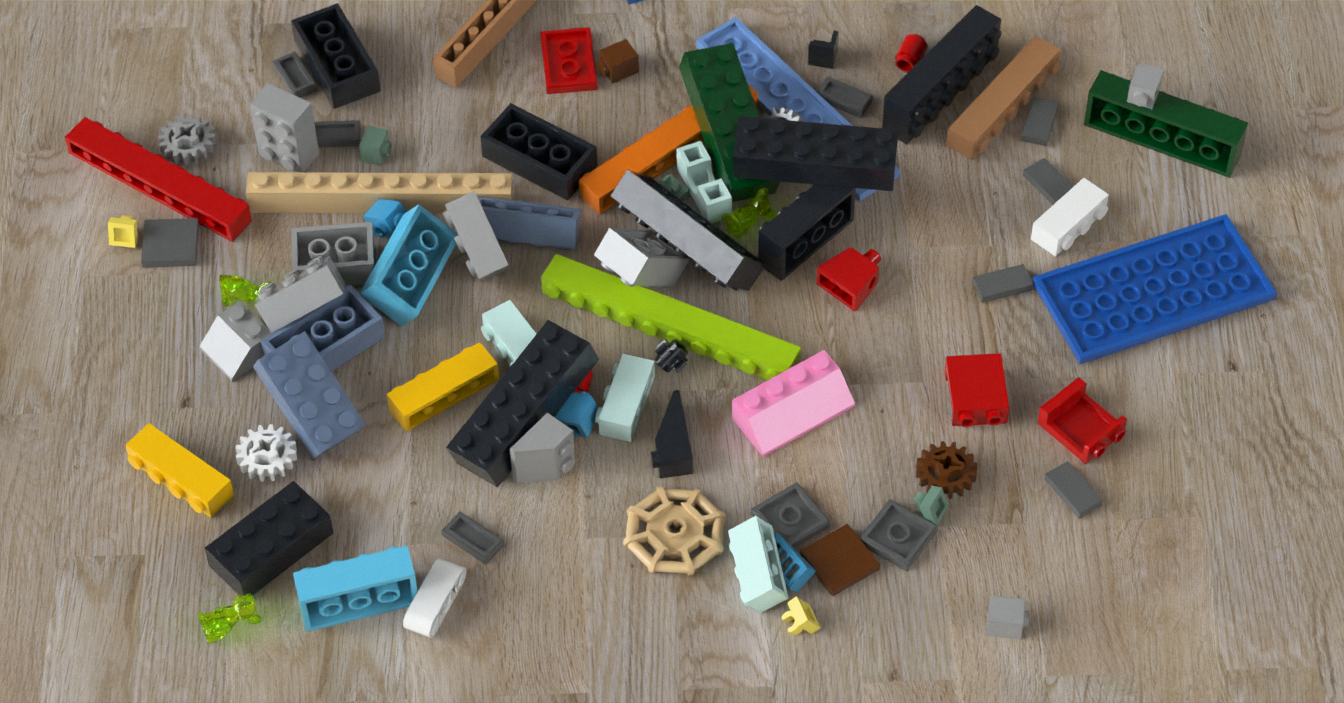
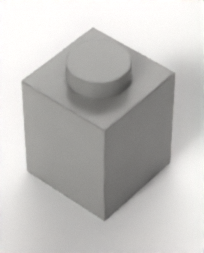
(1145, 85)
(1006, 617)

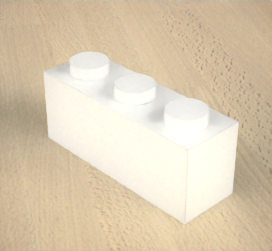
(1070, 217)

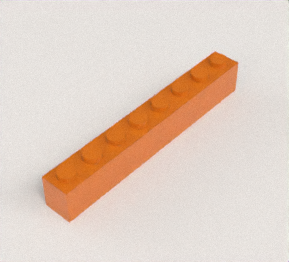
(648, 156)

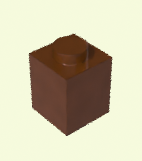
(618, 61)

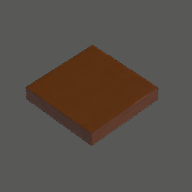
(840, 559)

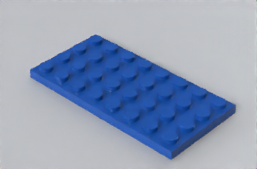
(1153, 288)

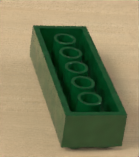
(718, 99)
(1171, 127)

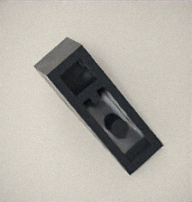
(672, 443)

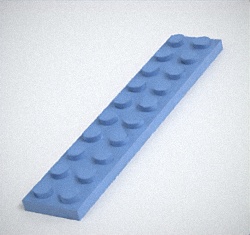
(775, 81)

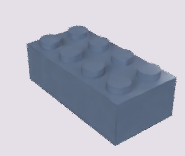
(336, 329)
(309, 395)

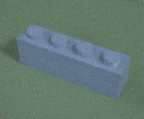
(533, 222)

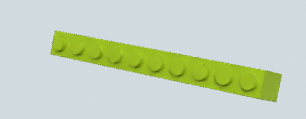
(668, 319)

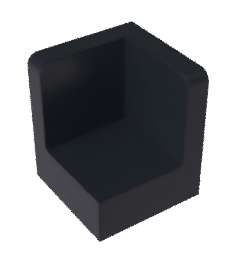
(822, 52)

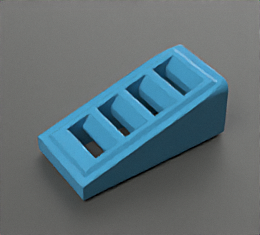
(805, 571)

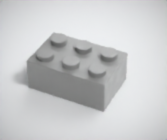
(284, 128)
(475, 236)
(348, 245)
(640, 258)
(299, 293)

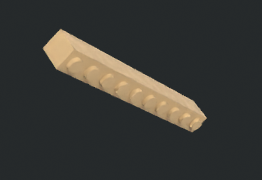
(359, 191)

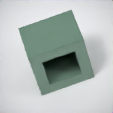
(375, 145)

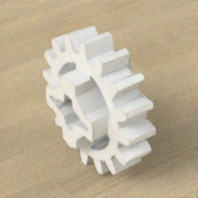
(263, 453)

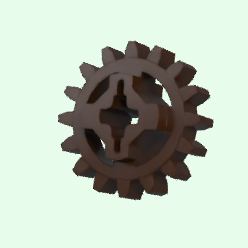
(946, 469)

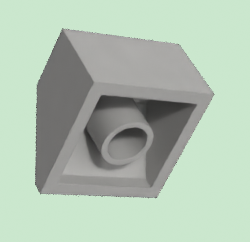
(235, 341)
(543, 452)

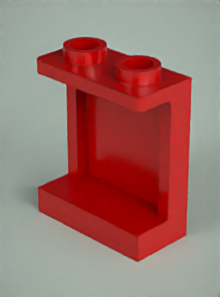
(977, 389)
(1080, 422)

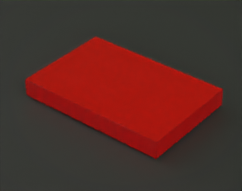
(568, 60)

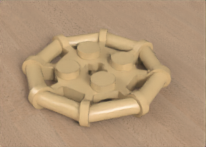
(675, 544)

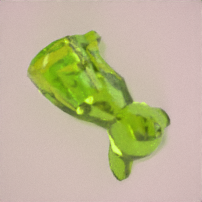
(746, 216)
(238, 288)
(222, 620)

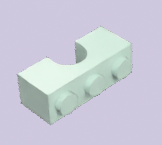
(696, 171)

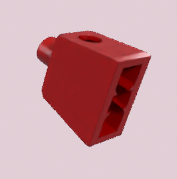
(850, 276)

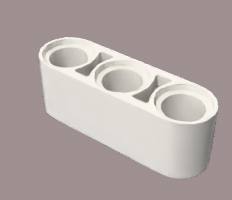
(434, 597)

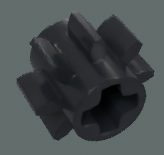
(671, 355)

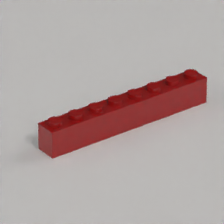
(158, 178)

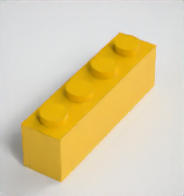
(442, 386)
(179, 470)

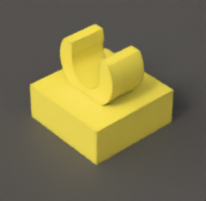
(123, 231)
(803, 617)

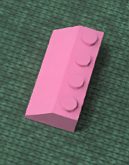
(792, 403)

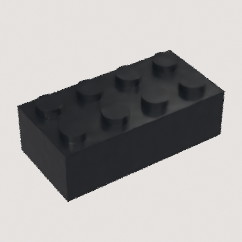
(336, 56)
(538, 151)
(804, 227)
(269, 540)

